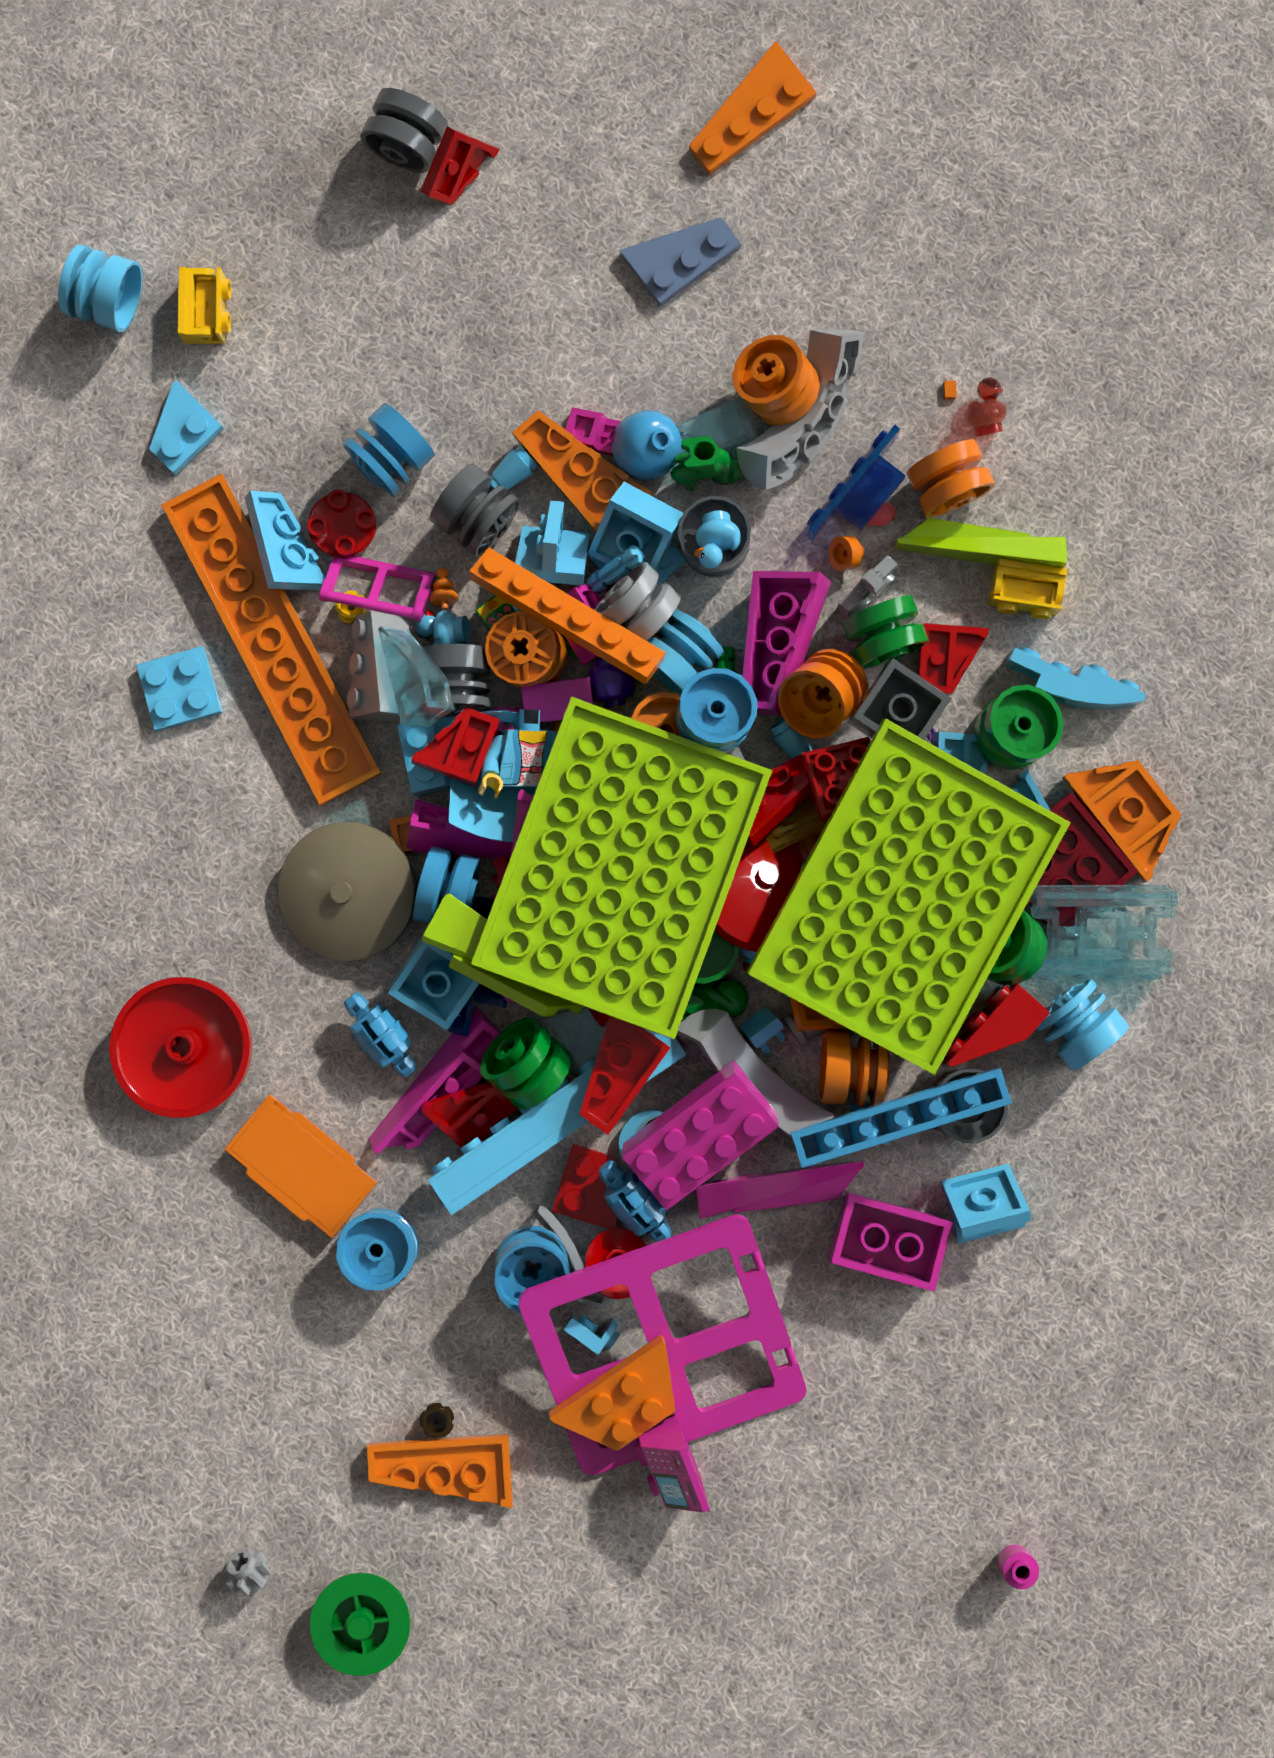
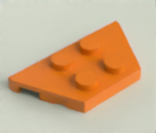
(1129, 810)
(622, 1400)

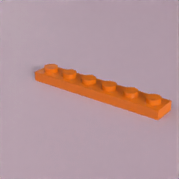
(567, 615)

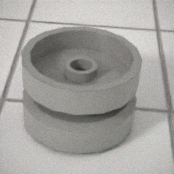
(638, 602)

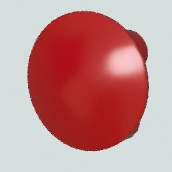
(341, 524)

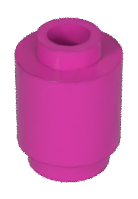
(1013, 1557)

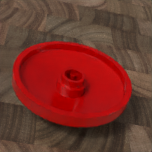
(757, 893)
(180, 1047)

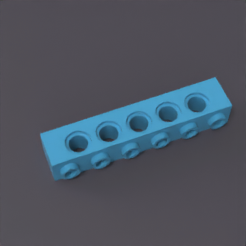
(900, 1117)

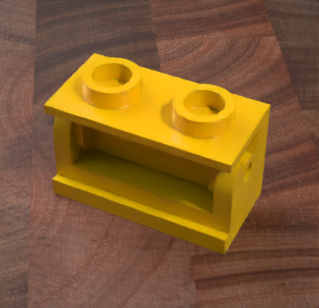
(203, 305)
(1027, 588)

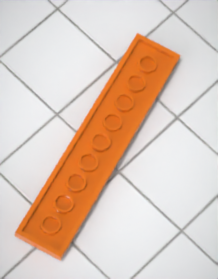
(271, 641)

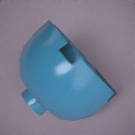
(646, 445)

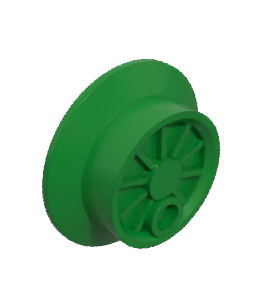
(360, 1624)

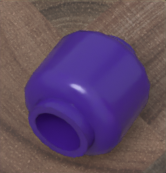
(610, 683)

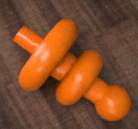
(443, 590)

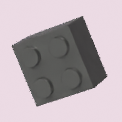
(900, 698)

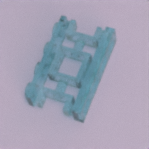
(1100, 903)

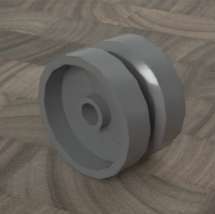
(404, 130)

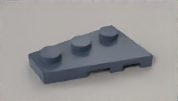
(680, 258)

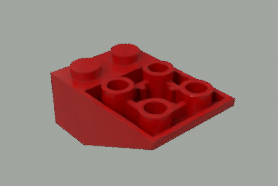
(1005, 1021)

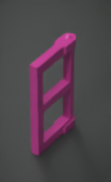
(382, 569)

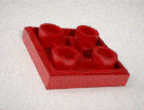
(830, 771)

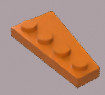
(573, 467)

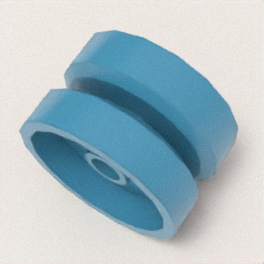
(713, 693)
(438, 881)
(359, 1261)

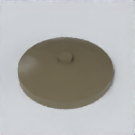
(347, 891)

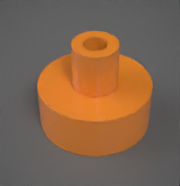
(845, 553)

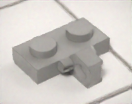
(870, 583)

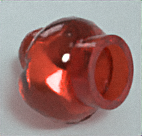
(988, 415)

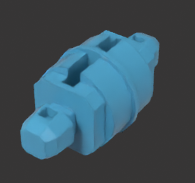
(380, 1034)
(633, 1202)

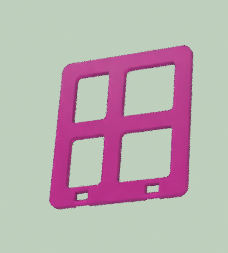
(635, 1270)

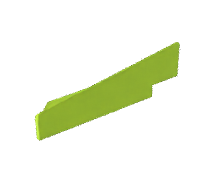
(982, 544)
(458, 931)

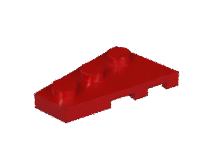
(620, 1071)

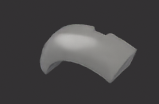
(784, 448)
(718, 1042)

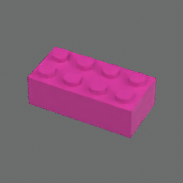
(700, 1135)

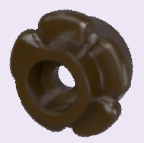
(430, 1427)

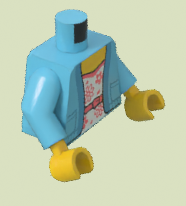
(517, 755)

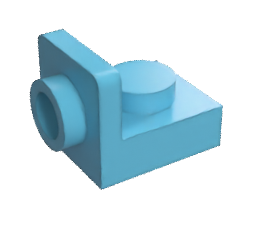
(585, 1332)

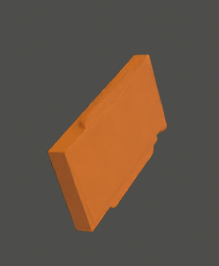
(301, 1166)

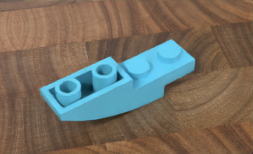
(1085, 689)

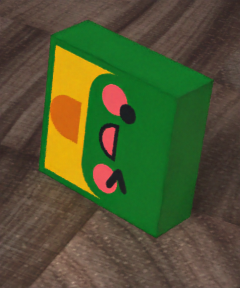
(493, 610)

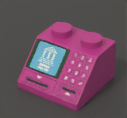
(672, 1467)

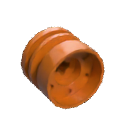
(546, 650)
(822, 693)
(852, 1069)

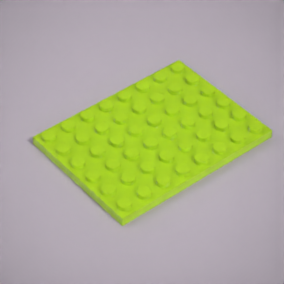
(622, 868)
(908, 896)

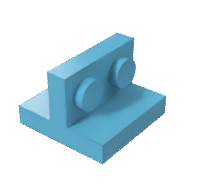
(554, 552)
(985, 1203)

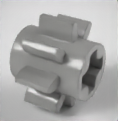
(247, 1571)

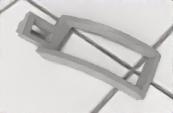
(571, 1250)

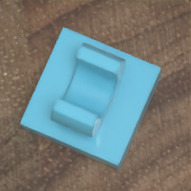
(761, 1028)

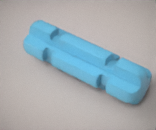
(615, 569)

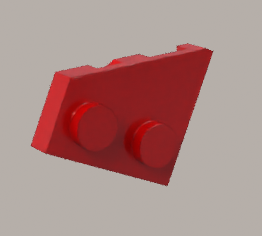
(455, 165)
(948, 654)
(460, 747)
(469, 1112)
(583, 1190)

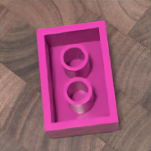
(889, 1241)

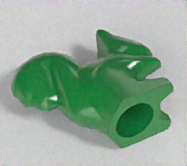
(704, 461)
(726, 996)

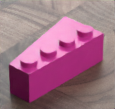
(780, 629)

